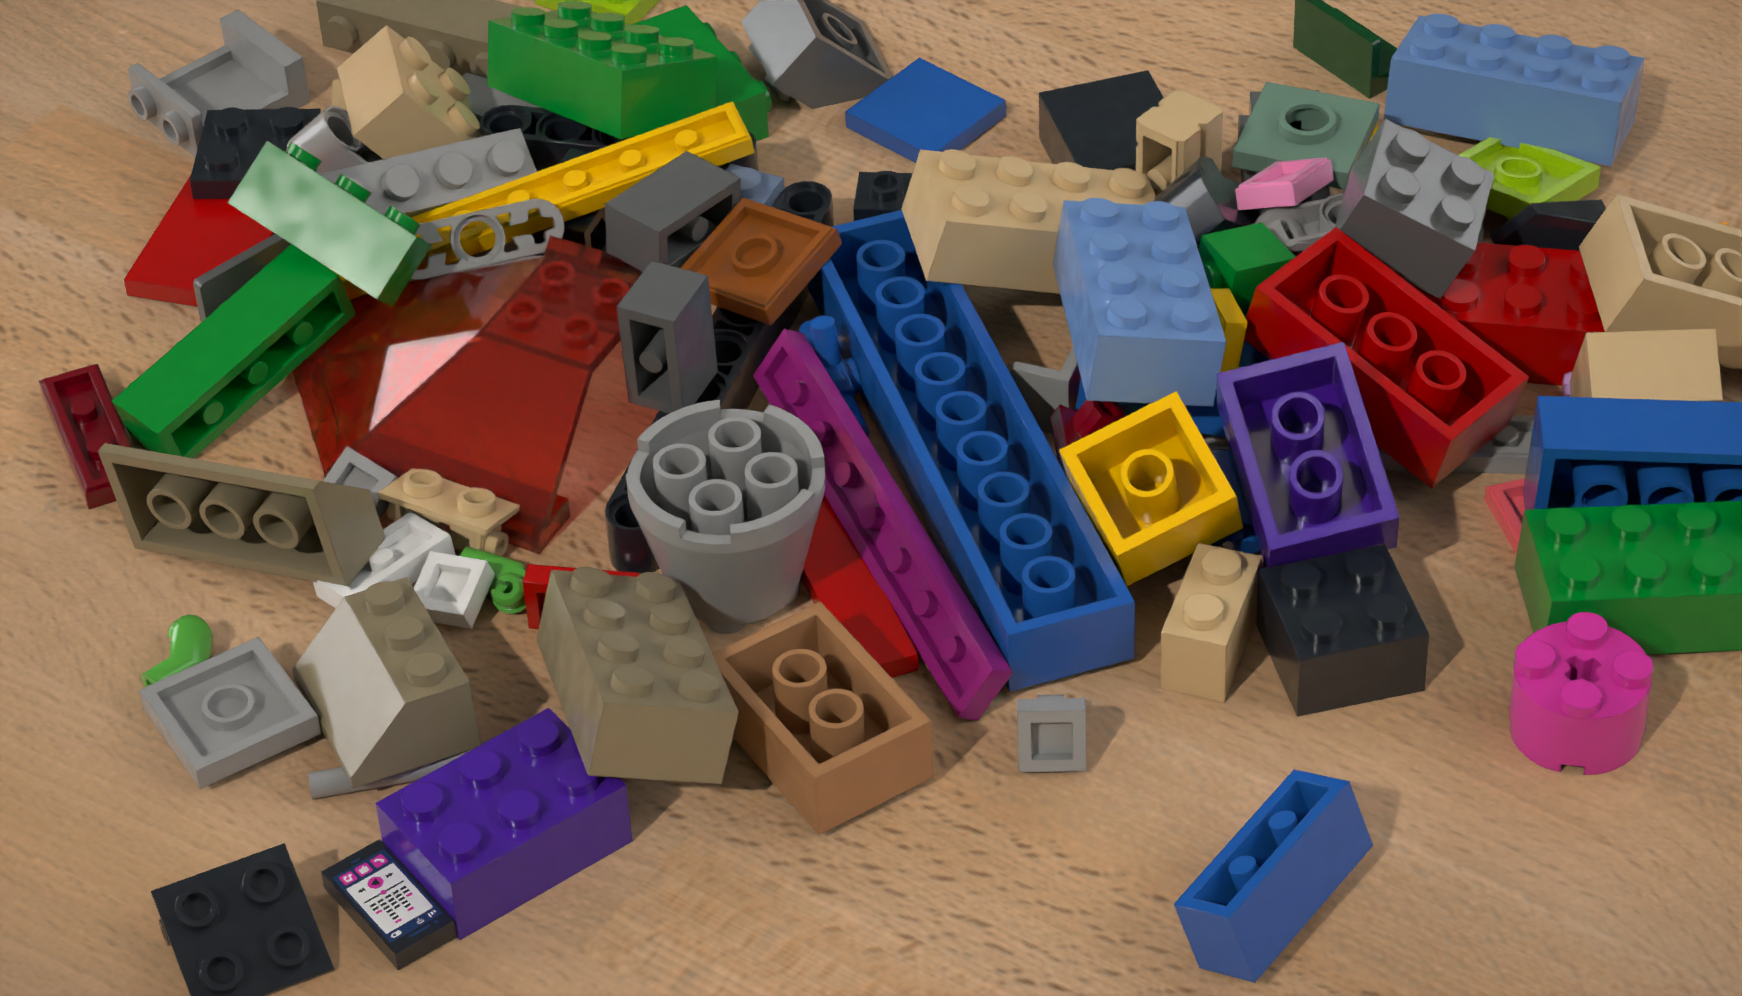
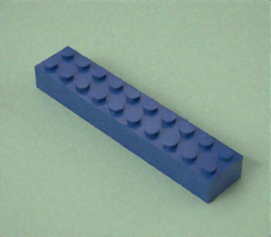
(974, 459)

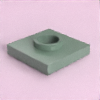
(1338, 125)

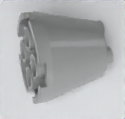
(729, 507)

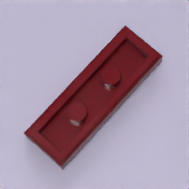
(84, 422)

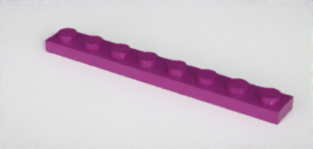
(887, 531)

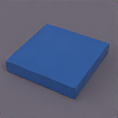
(925, 111)

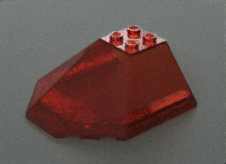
(470, 381)

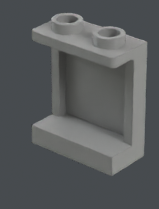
(246, 73)

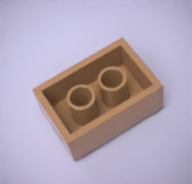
(824, 718)

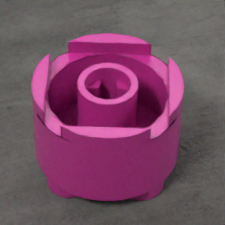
(1580, 695)

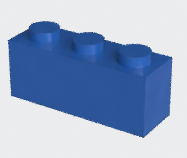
(1273, 875)

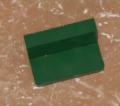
(1342, 46)

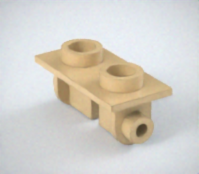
(472, 513)

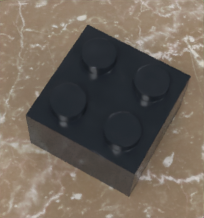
(1342, 630)

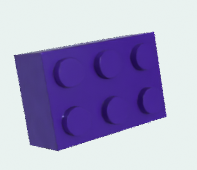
(1306, 456)
(505, 822)

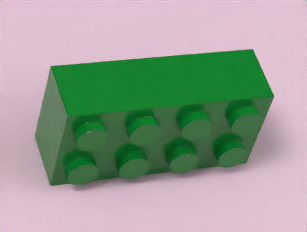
(599, 68)
(1648, 570)

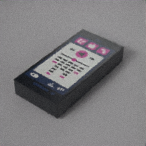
(389, 904)

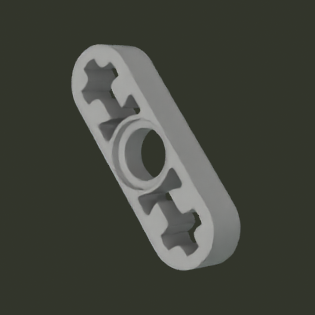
(517, 214)

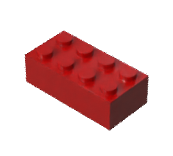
(1526, 306)
(1421, 374)

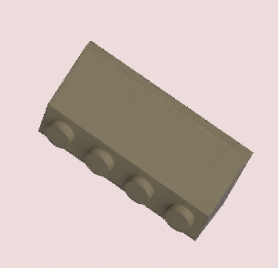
(243, 515)

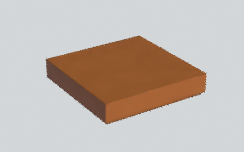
(762, 259)

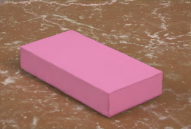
(1284, 183)

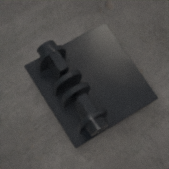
(243, 927)

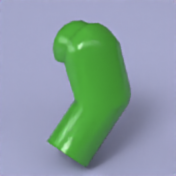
(507, 584)
(189, 645)

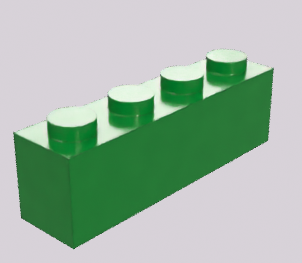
(235, 355)

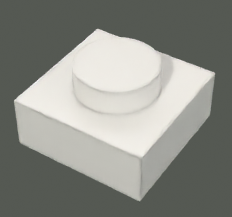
(453, 588)

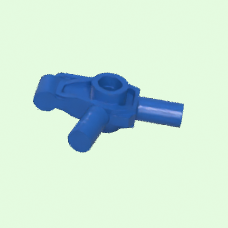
(844, 373)

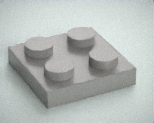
(229, 712)

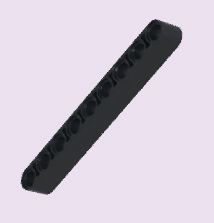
(740, 349)

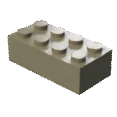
(636, 677)

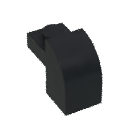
(1207, 199)

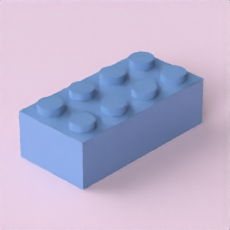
(1514, 88)
(1137, 302)

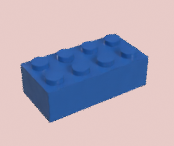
(1632, 452)

